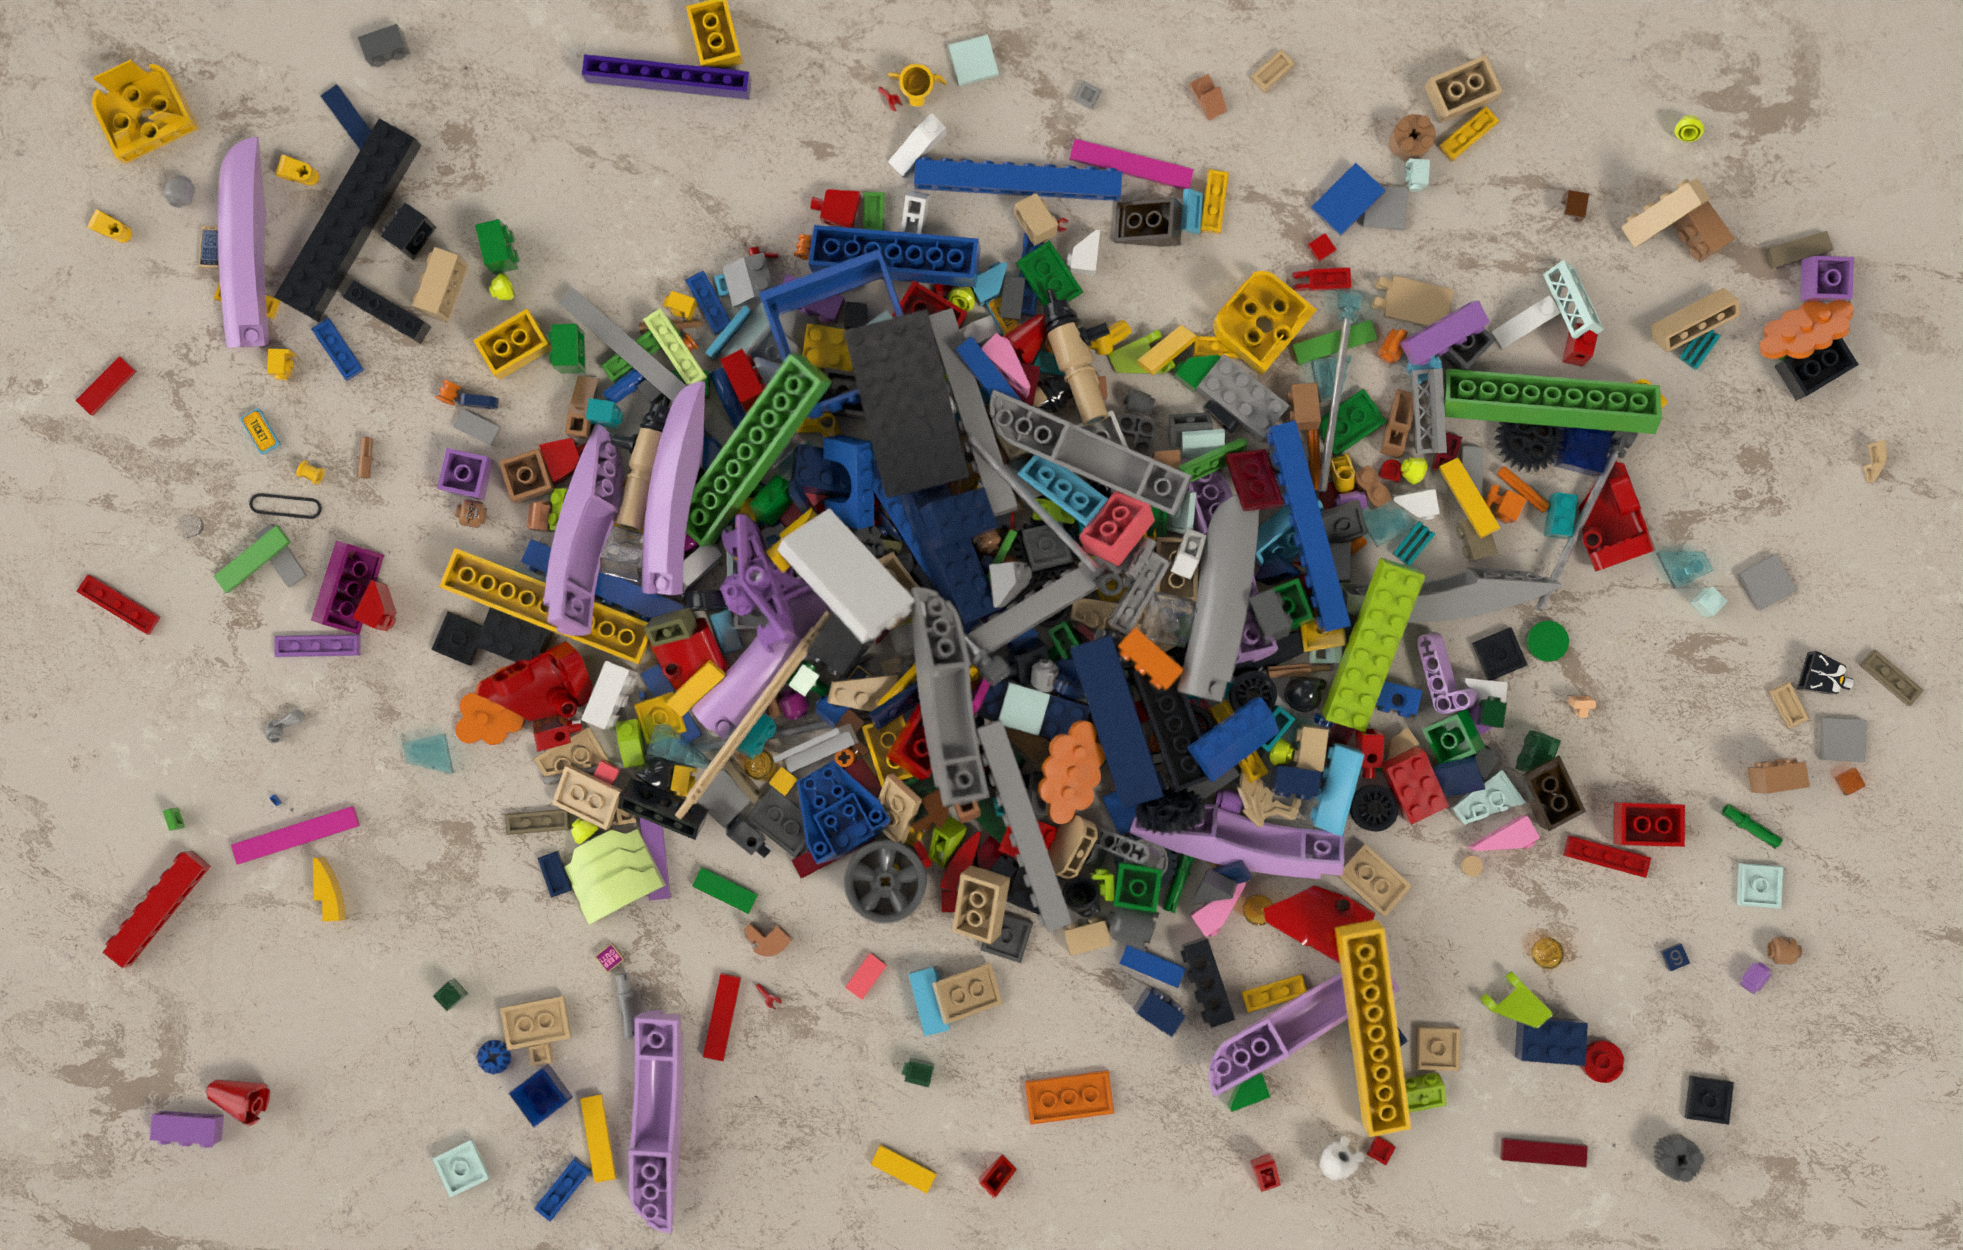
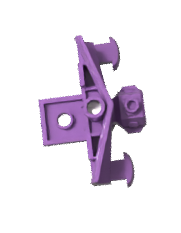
(760, 584)

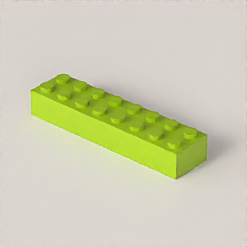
(1372, 644)

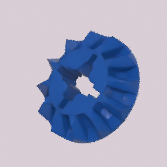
(503, 1060)

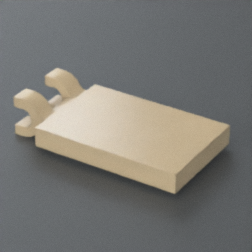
(1412, 300)

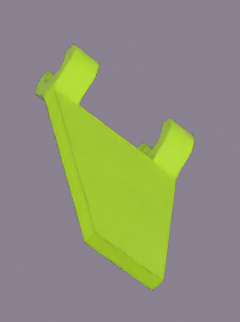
(1125, 358)
(1519, 1005)

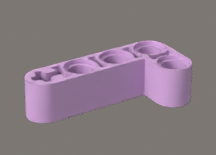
(1444, 672)

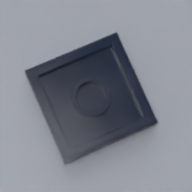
(1459, 776)

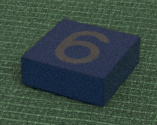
(1675, 957)

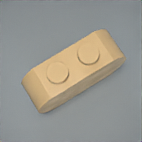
(1072, 846)

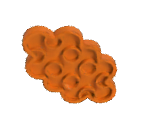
(1806, 329)
(486, 720)
(1071, 772)

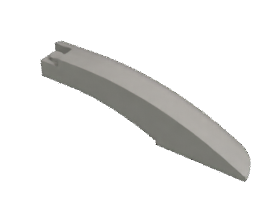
(1221, 600)
(946, 699)

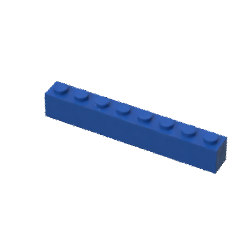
(609, 587)

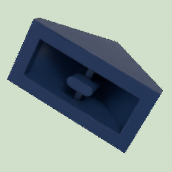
(1276, 569)

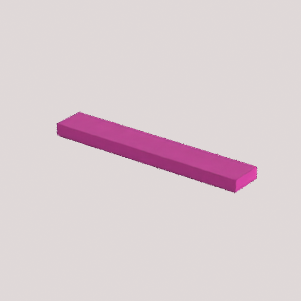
(1131, 164)
(295, 835)

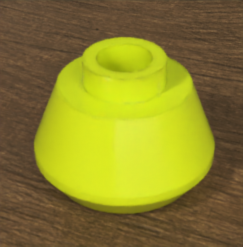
(1689, 128)
(502, 287)
(962, 297)
(1414, 470)
(1281, 753)
(583, 830)

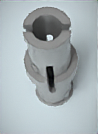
(1140, 558)

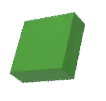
(173, 819)

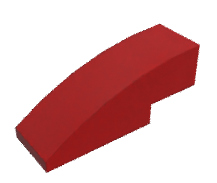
(960, 862)

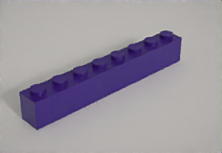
(666, 76)

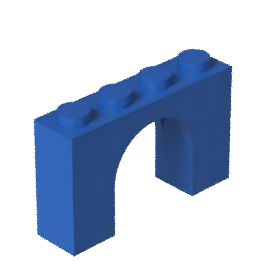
(858, 460)

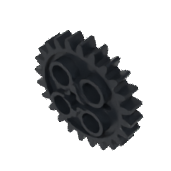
(1525, 457)
(1051, 570)
(1171, 812)

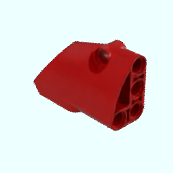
(1616, 522)
(689, 654)
(542, 686)
(1314, 915)

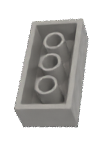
(1242, 397)

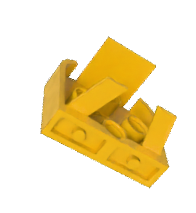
(119, 107)
(1261, 294)

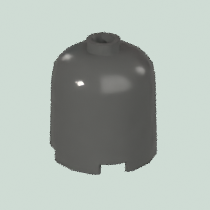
(1132, 927)

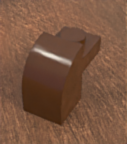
(857, 723)
(937, 813)

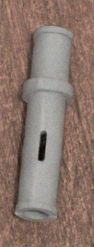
(626, 1004)

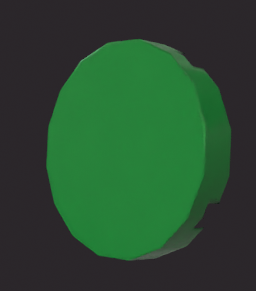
(1547, 641)

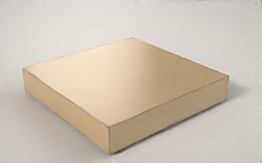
(1438, 1048)

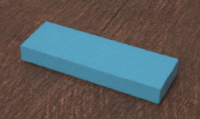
(727, 334)

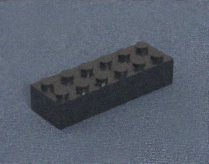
(1172, 728)

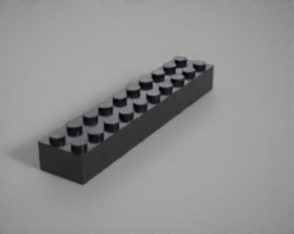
(348, 220)

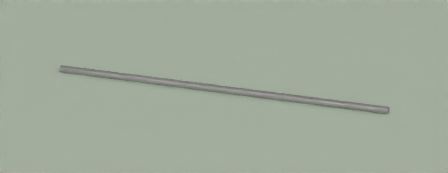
(718, 744)

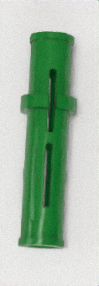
(1744, 821)
(1178, 883)

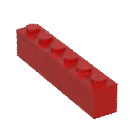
(156, 909)

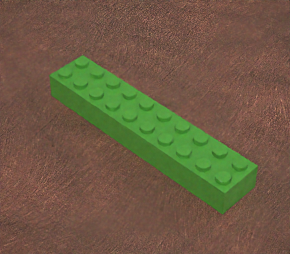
(1552, 401)
(754, 447)

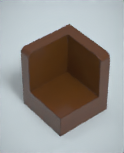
(1575, 204)

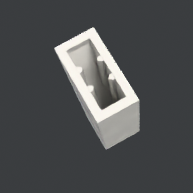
(698, 566)

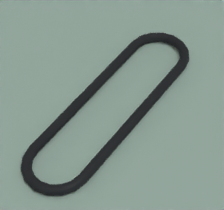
(284, 514)

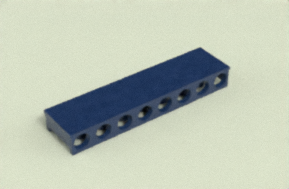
(1117, 721)

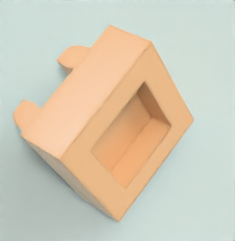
(1582, 705)

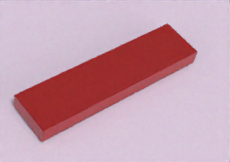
(118, 604)
(1607, 856)
(722, 1017)

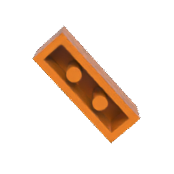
(1149, 659)

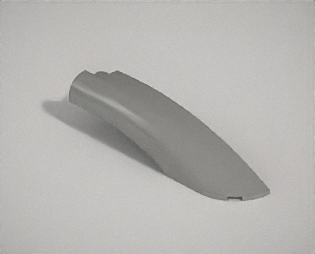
(1088, 454)
(1465, 593)

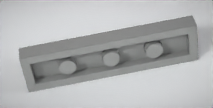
(1436, 408)
(1138, 594)
(818, 748)

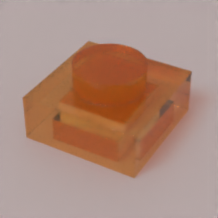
(1850, 781)

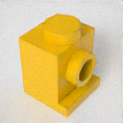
(680, 305)
(280, 363)
(683, 779)

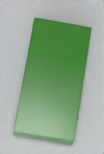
(873, 210)

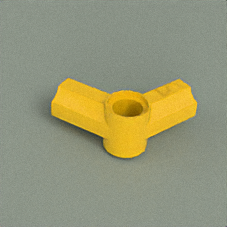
(1118, 332)
(815, 426)

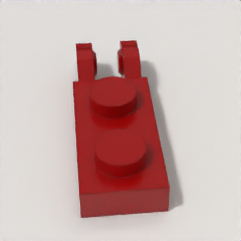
(1324, 279)

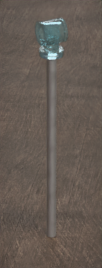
(1349, 301)

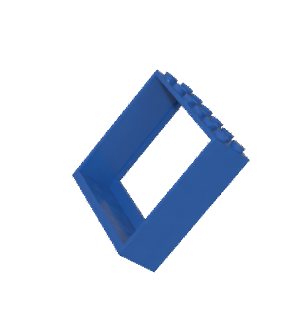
(818, 287)

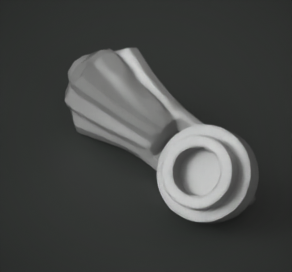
(276, 734)

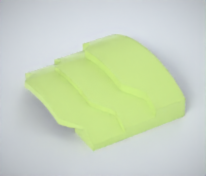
(612, 873)

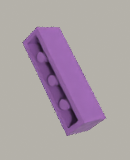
(1444, 333)

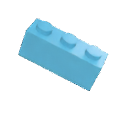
(926, 1000)

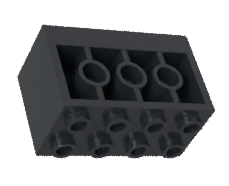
(838, 647)

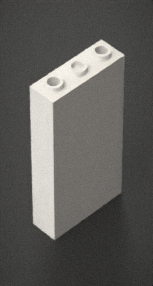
(846, 575)

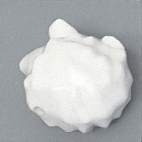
(1340, 1159)

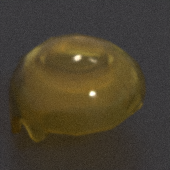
(761, 767)
(1254, 907)
(1547, 953)

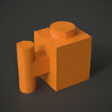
(1391, 348)
(1507, 505)

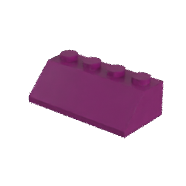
(344, 586)

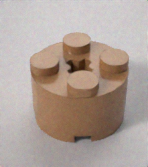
(1420, 129)

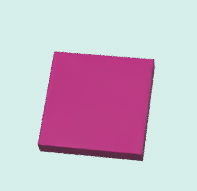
(978, 694)

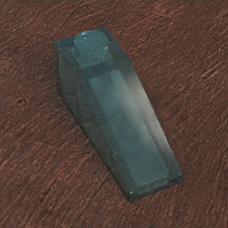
(672, 745)

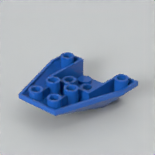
(838, 813)

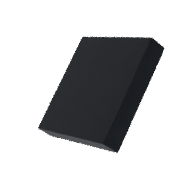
(457, 638)
(1499, 654)
(1709, 1100)

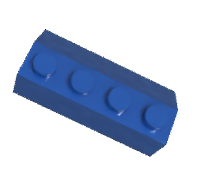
(1234, 738)

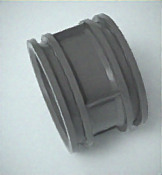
(859, 871)

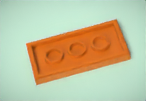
(1069, 1097)

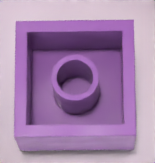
(1827, 278)
(465, 474)

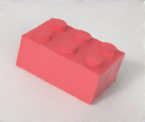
(1117, 528)

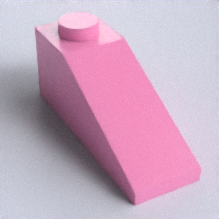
(1005, 360)
(1513, 835)
(1214, 914)

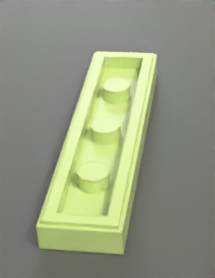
(674, 347)

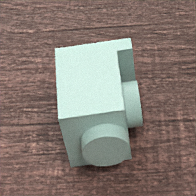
(1417, 174)

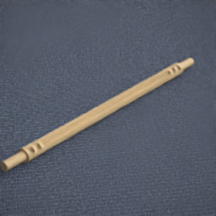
(752, 717)

